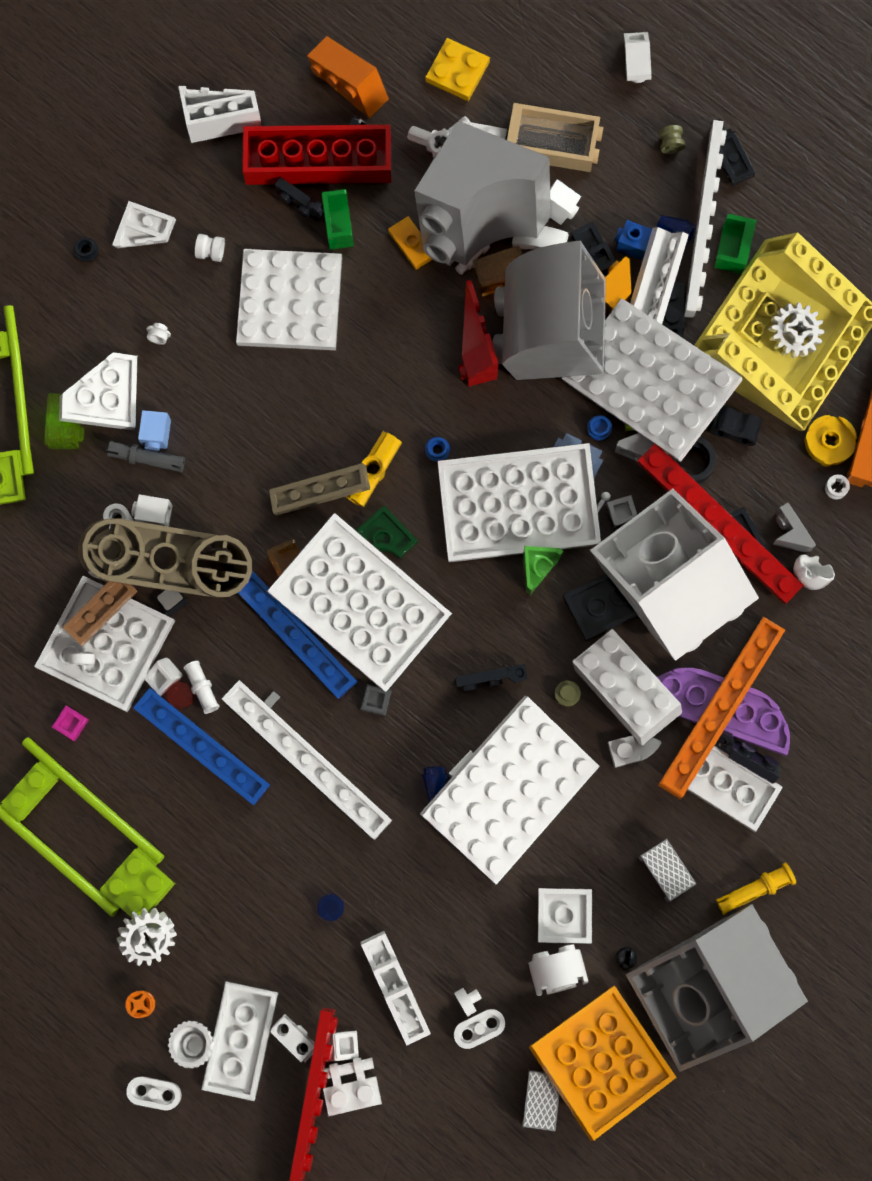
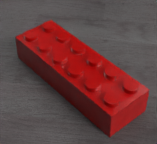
(317, 154)

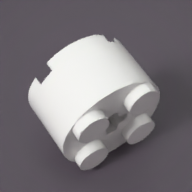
(557, 971)

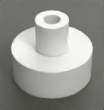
(467, 1000)

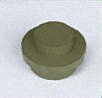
(567, 693)

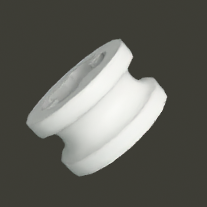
(831, 492)

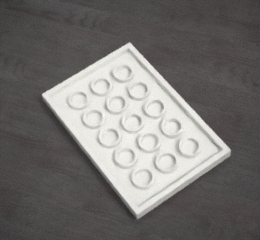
(656, 381)
(518, 501)
(359, 602)
(510, 789)

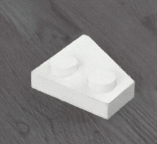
(143, 227)

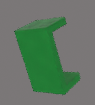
(337, 219)
(735, 243)

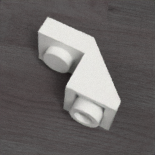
(637, 57)

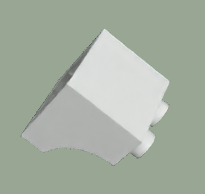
(676, 573)

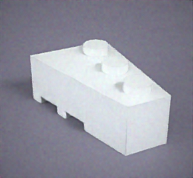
(217, 112)

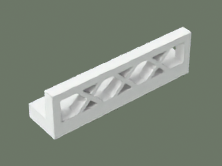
(653, 272)

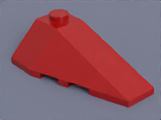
(478, 353)

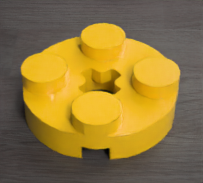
(832, 426)

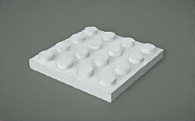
(289, 299)
(121, 648)

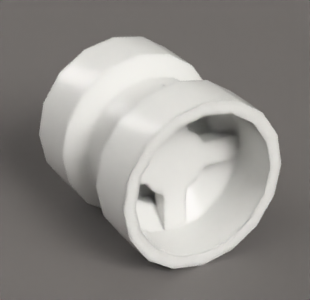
(209, 247)

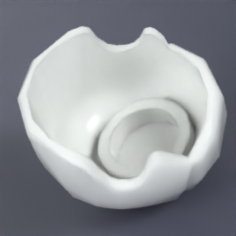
(812, 573)

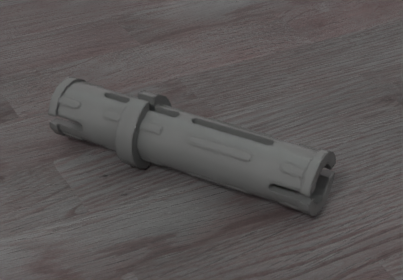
(145, 456)

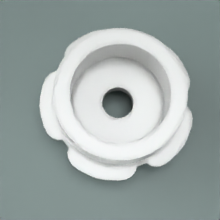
(158, 333)

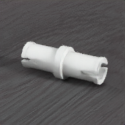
(201, 687)

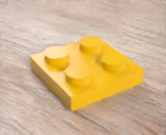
(457, 69)

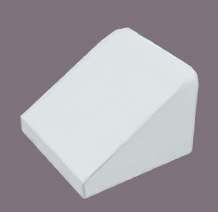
(162, 676)
(344, 1045)

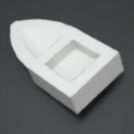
(629, 750)

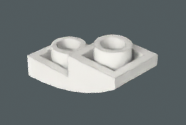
(547, 237)

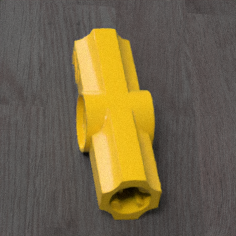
(381, 455)

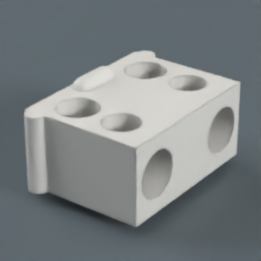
(294, 1038)

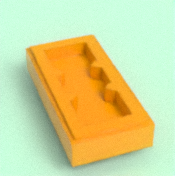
(410, 242)

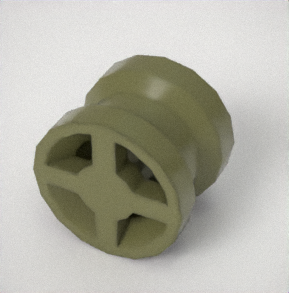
(671, 139)

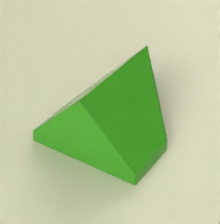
(537, 564)

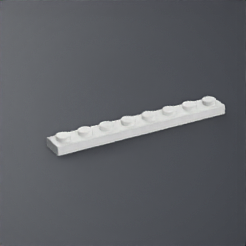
(703, 228)
(307, 760)

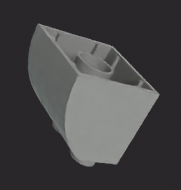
(552, 314)

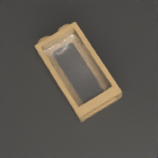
(560, 135)

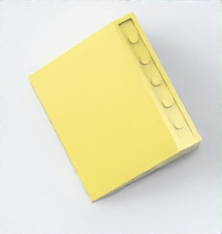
(738, 335)

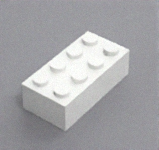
(627, 687)

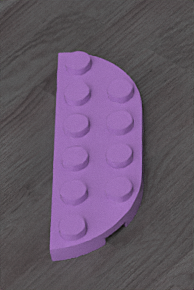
(754, 721)

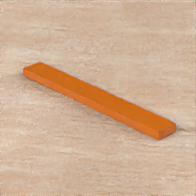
(721, 708)

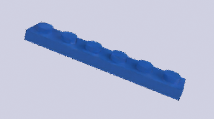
(297, 637)
(202, 746)

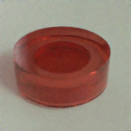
(180, 695)

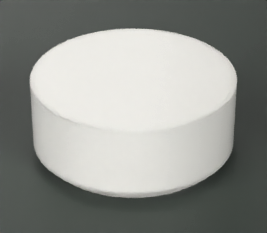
(81, 659)

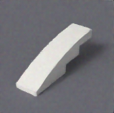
(395, 988)

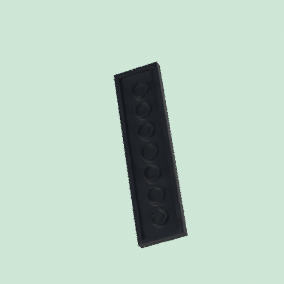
(601, 605)

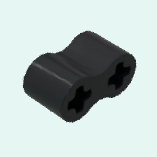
(736, 426)

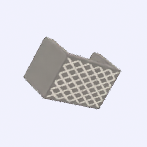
(668, 870)
(540, 1102)

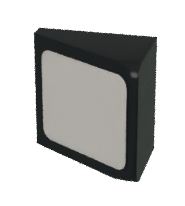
(171, 601)

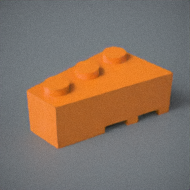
(349, 76)

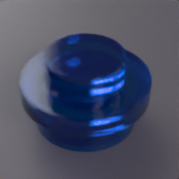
(330, 907)

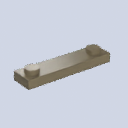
(319, 489)

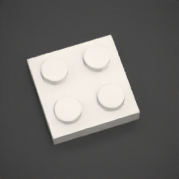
(564, 915)

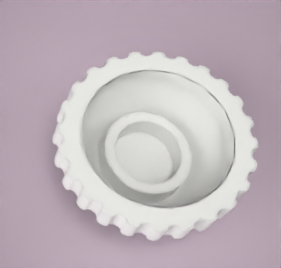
(190, 1044)

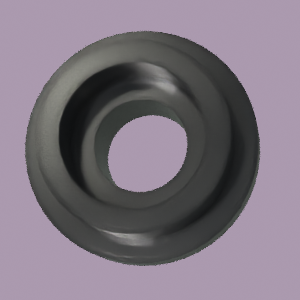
(84, 243)

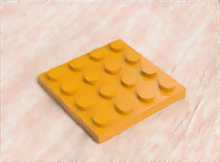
(602, 1063)

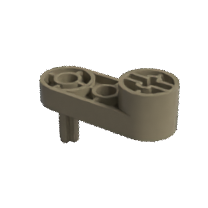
(126, 539)

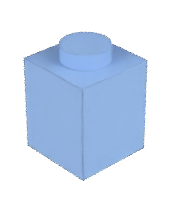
(154, 430)

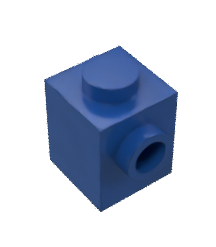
(633, 239)

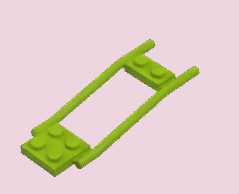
(15, 462)
(137, 880)

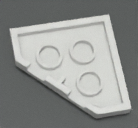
(104, 395)

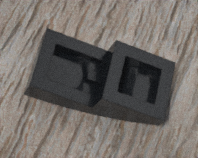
(594, 245)

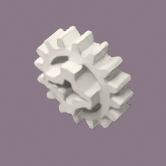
(789, 338)
(133, 941)

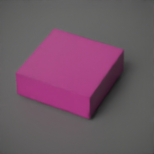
(70, 723)

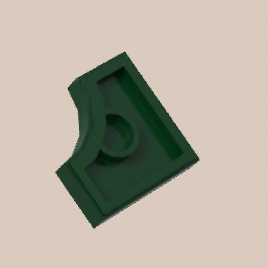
(387, 533)

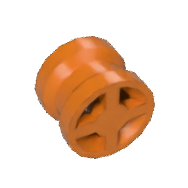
(138, 1008)

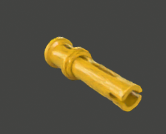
(766, 884)

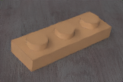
(99, 611)

